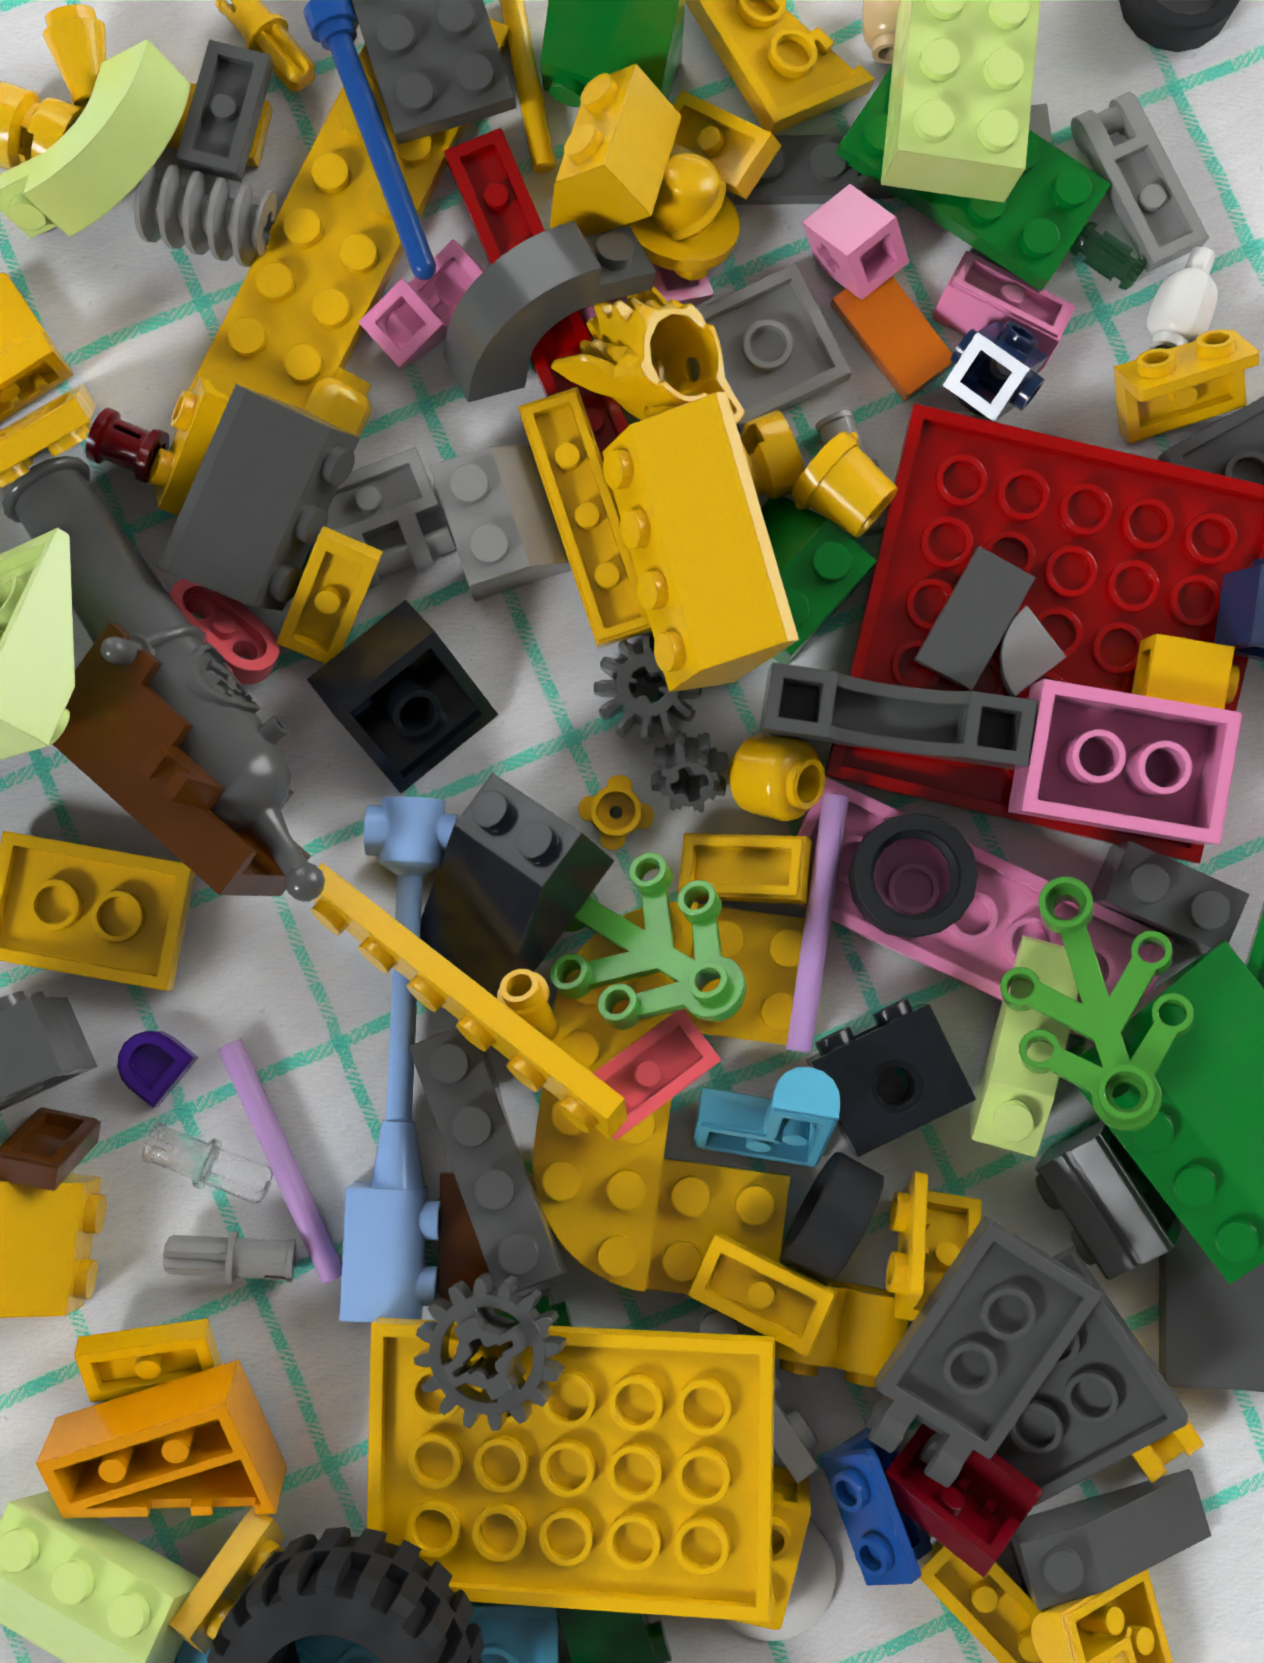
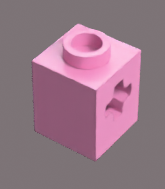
(856, 241)

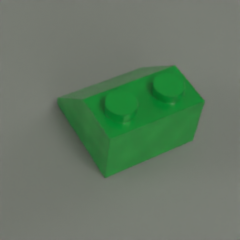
(816, 566)

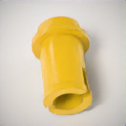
(528, 997)

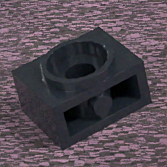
(903, 1039)

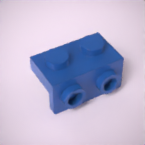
(881, 1535)

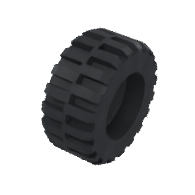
(354, 1592)

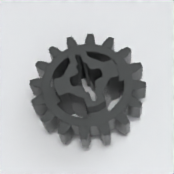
(500, 1376)

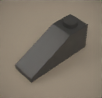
(1107, 1538)

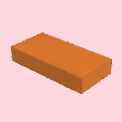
(895, 337)

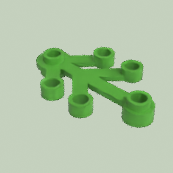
(655, 952)
(1098, 1015)

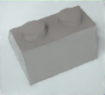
(500, 519)

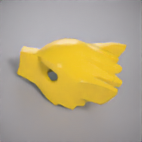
(644, 356)

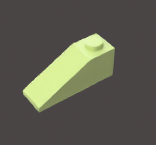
(1010, 1099)

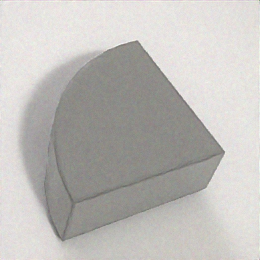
(1026, 652)

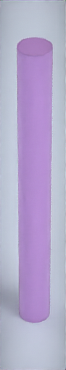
(817, 923)
(281, 1161)

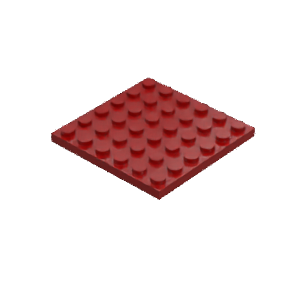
(1115, 557)

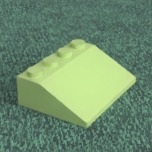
(35, 643)

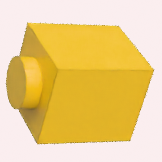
(1186, 671)

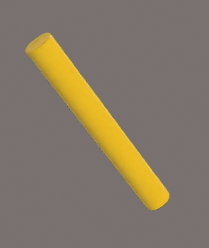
(528, 86)

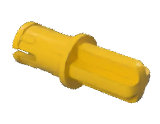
(270, 35)

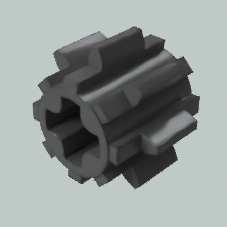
(675, 780)

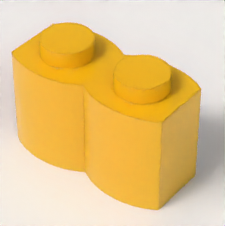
(855, 1335)

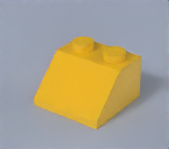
(615, 153)
(48, 1246)

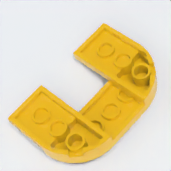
(623, 1202)

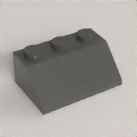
(259, 500)

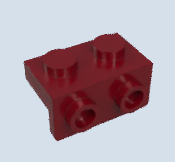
(971, 1515)

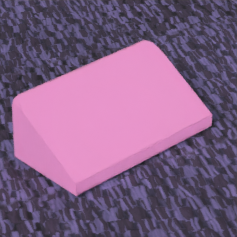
(987, 293)

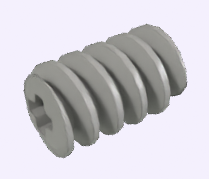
(203, 218)

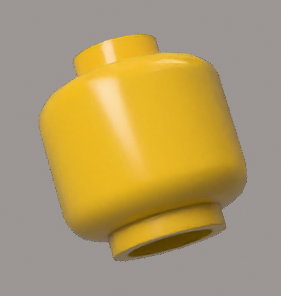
(776, 776)

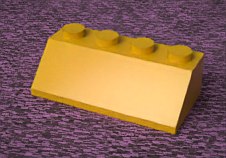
(698, 544)

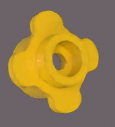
(616, 794)

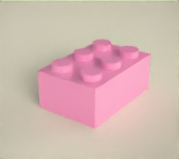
(1128, 763)

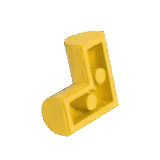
(1104, 1627)

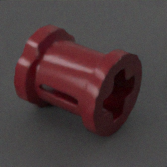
(124, 444)

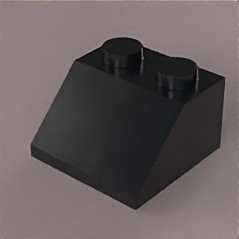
(402, 696)

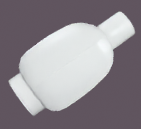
(1184, 303)

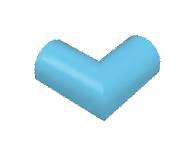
(783, 1128)

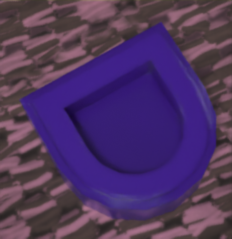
(153, 1065)

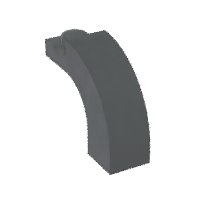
(529, 294)

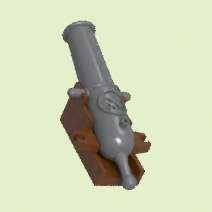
(161, 708)

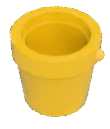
(844, 486)

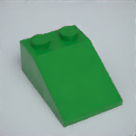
(608, 36)

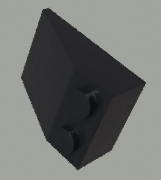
(508, 885)

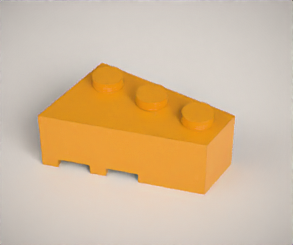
(166, 1447)

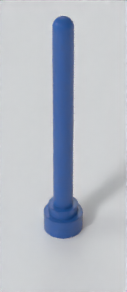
(335, 26)

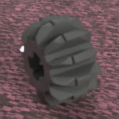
(641, 709)

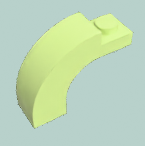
(104, 151)

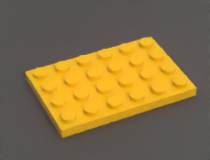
(615, 1496)

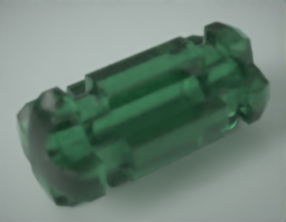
(1108, 255)

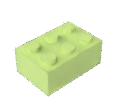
(961, 96)

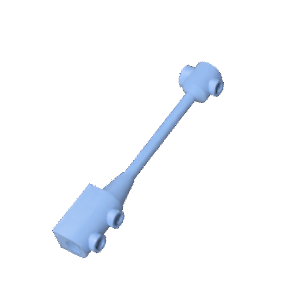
(392, 1214)

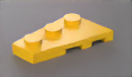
(778, 61)

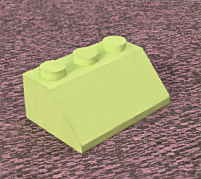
(86, 1587)

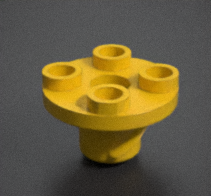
(691, 220)

